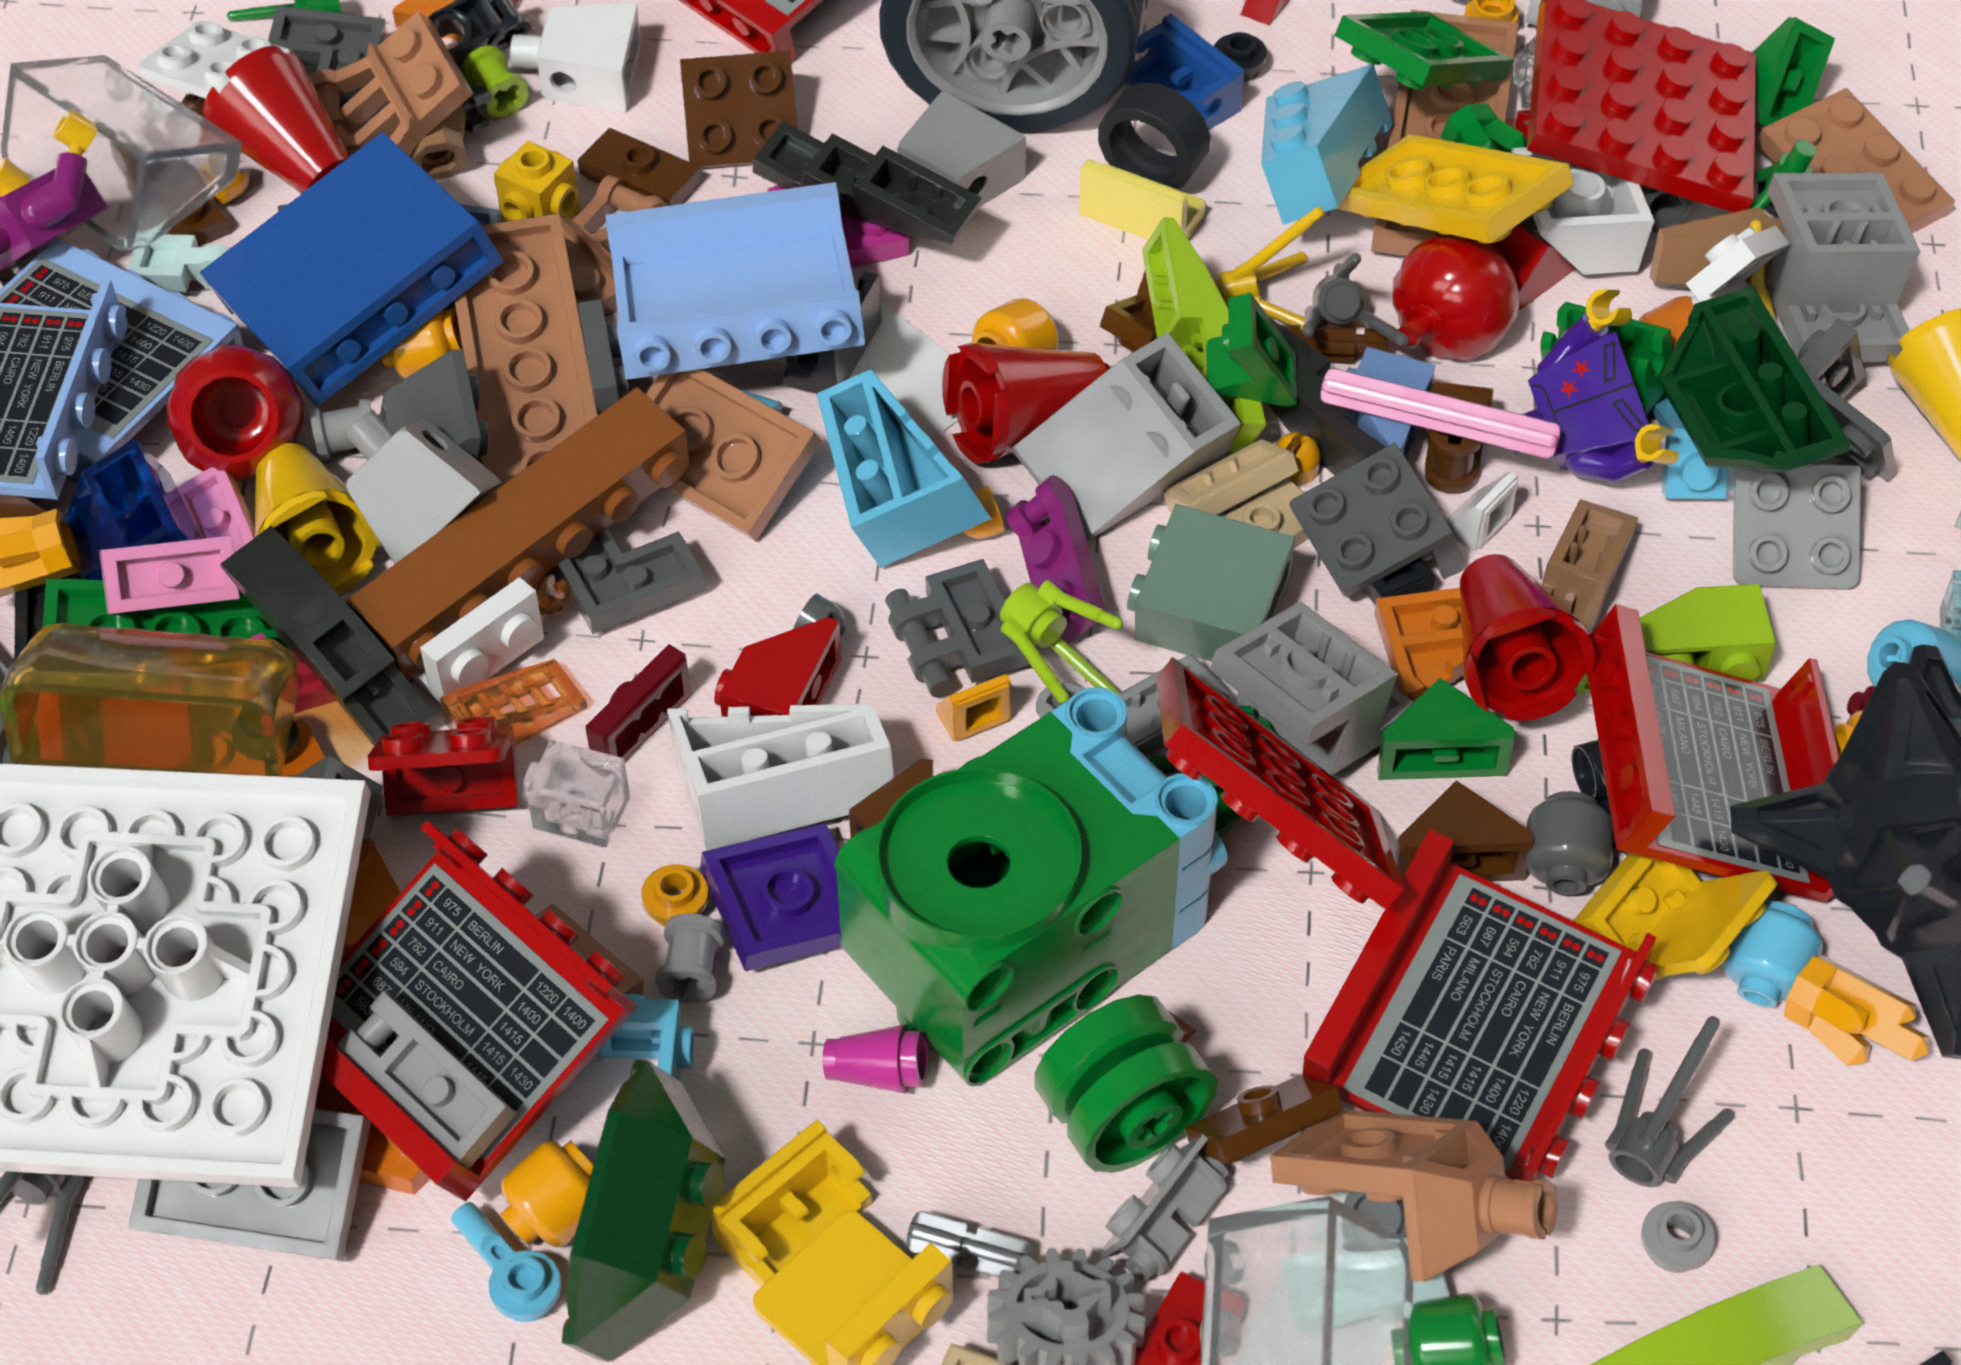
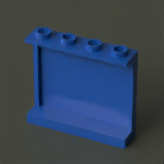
(352, 267)

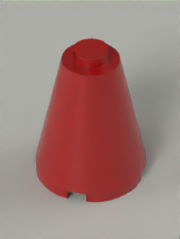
(277, 117)
(1010, 392)
(1519, 642)

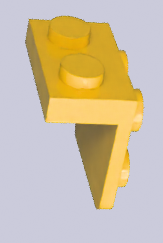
(1687, 915)
(855, 1295)

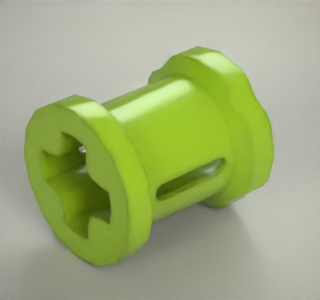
(490, 69)

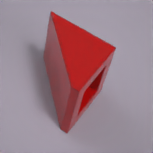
(1263, 10)

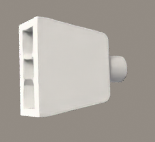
(585, 54)

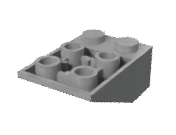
(1131, 435)

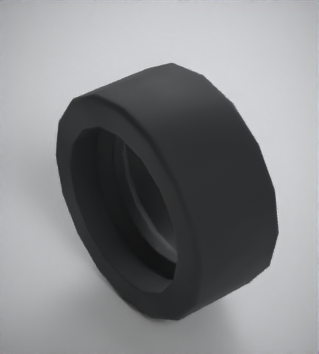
(1171, 116)

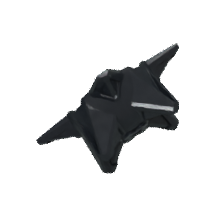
(1890, 829)

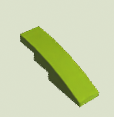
(1192, 312)
(1752, 1328)

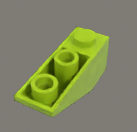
(1712, 629)

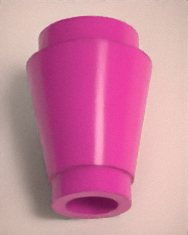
(878, 1058)

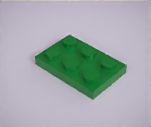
(1422, 49)

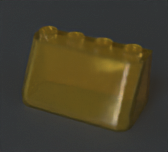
(150, 701)

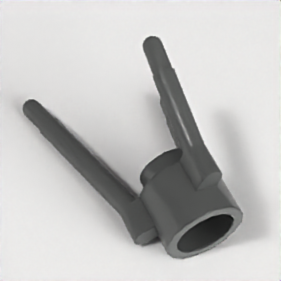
(1342, 301)
(1647, 1146)
(36, 1190)

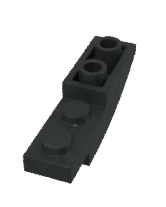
(325, 634)

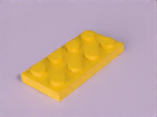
(1455, 188)

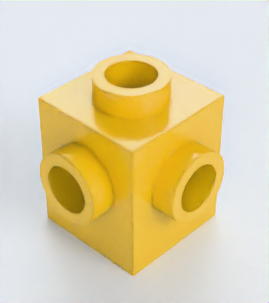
(536, 184)

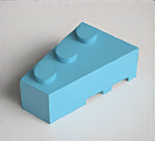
(1318, 137)
(891, 473)

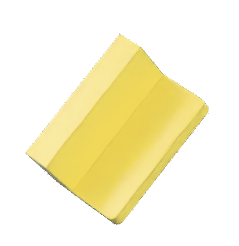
(1134, 201)

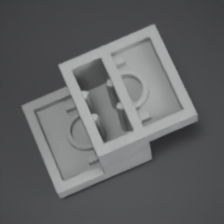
(1843, 259)
(1312, 686)

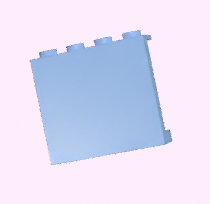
(733, 281)

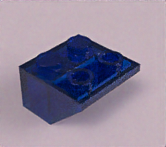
(126, 504)

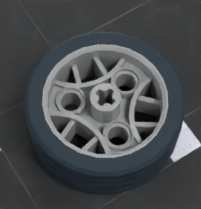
(1014, 59)

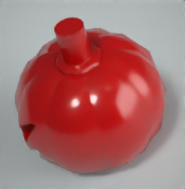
(1455, 297)
(233, 409)

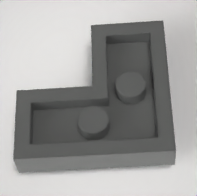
(326, 38)
(621, 586)

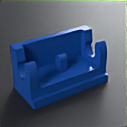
(1191, 67)

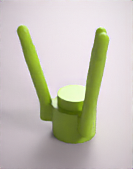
(1035, 618)

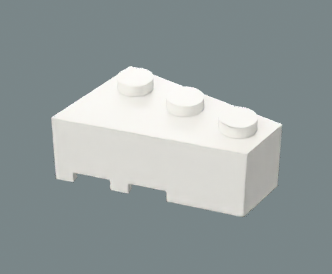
(777, 770)

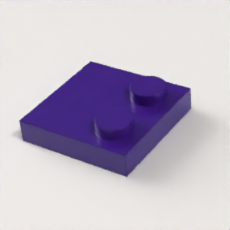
(777, 895)

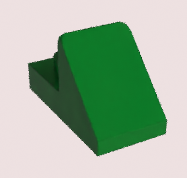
(1251, 356)

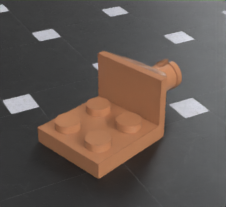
(1438, 1166)

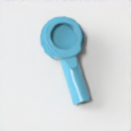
(522, 1282)

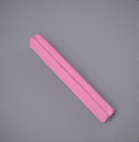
(1440, 413)

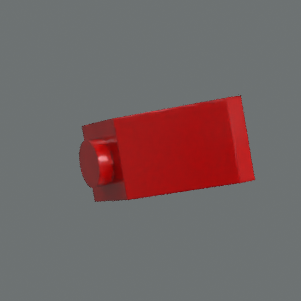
(782, 670)

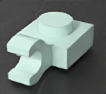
(174, 261)

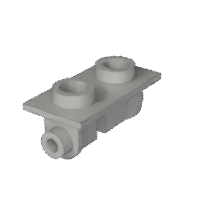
(1145, 1225)

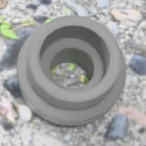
(1673, 1253)

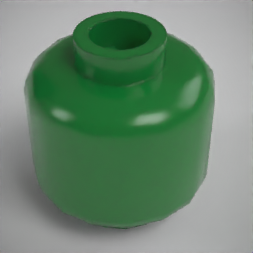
(1455, 1332)

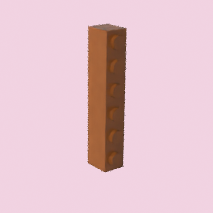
(525, 525)

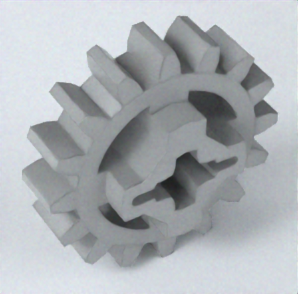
(1065, 1313)

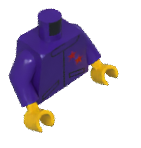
(1594, 400)

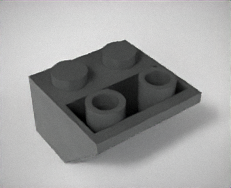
(442, 396)

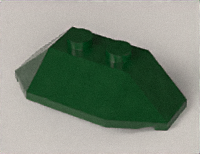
(1746, 390)
(641, 1215)

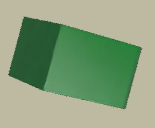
(1789, 69)
(1445, 738)

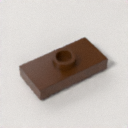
(640, 166)
(1265, 1117)

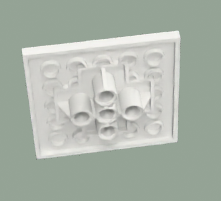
(203, 1061)

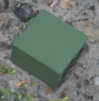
(1208, 582)

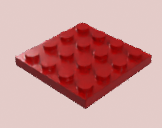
(1644, 103)
(1278, 784)

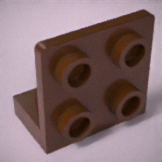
(735, 105)

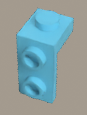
(1689, 475)
(654, 1033)

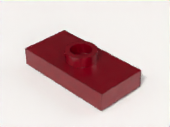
(640, 705)

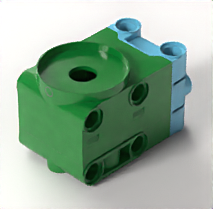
(1028, 884)

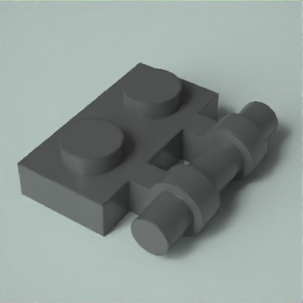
(969, 610)

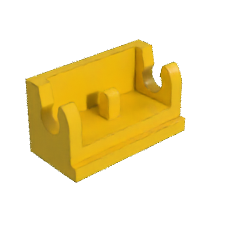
(788, 1202)

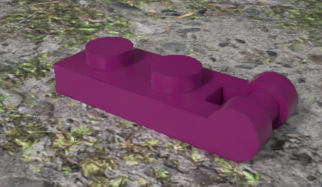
(1058, 549)

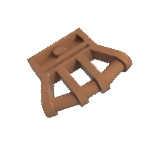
(407, 70)
(590, 250)

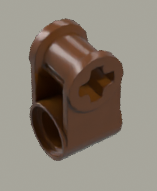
(1450, 460)

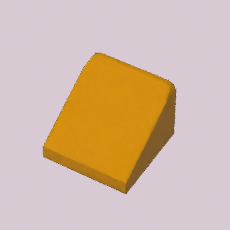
(976, 708)

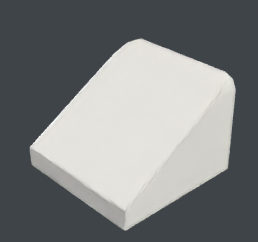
(1484, 512)

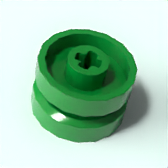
(1124, 1083)

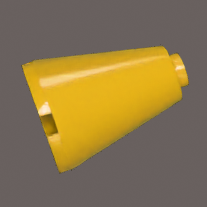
(1932, 373)
(314, 515)

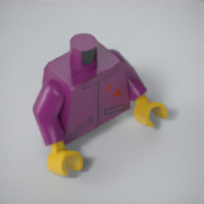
(52, 204)

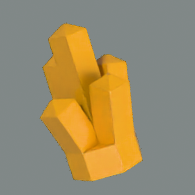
(36, 551)
(1841, 1004)

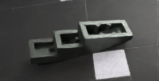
(870, 187)
(1332, 427)

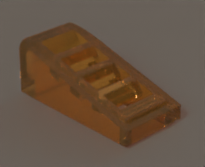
(492, 694)

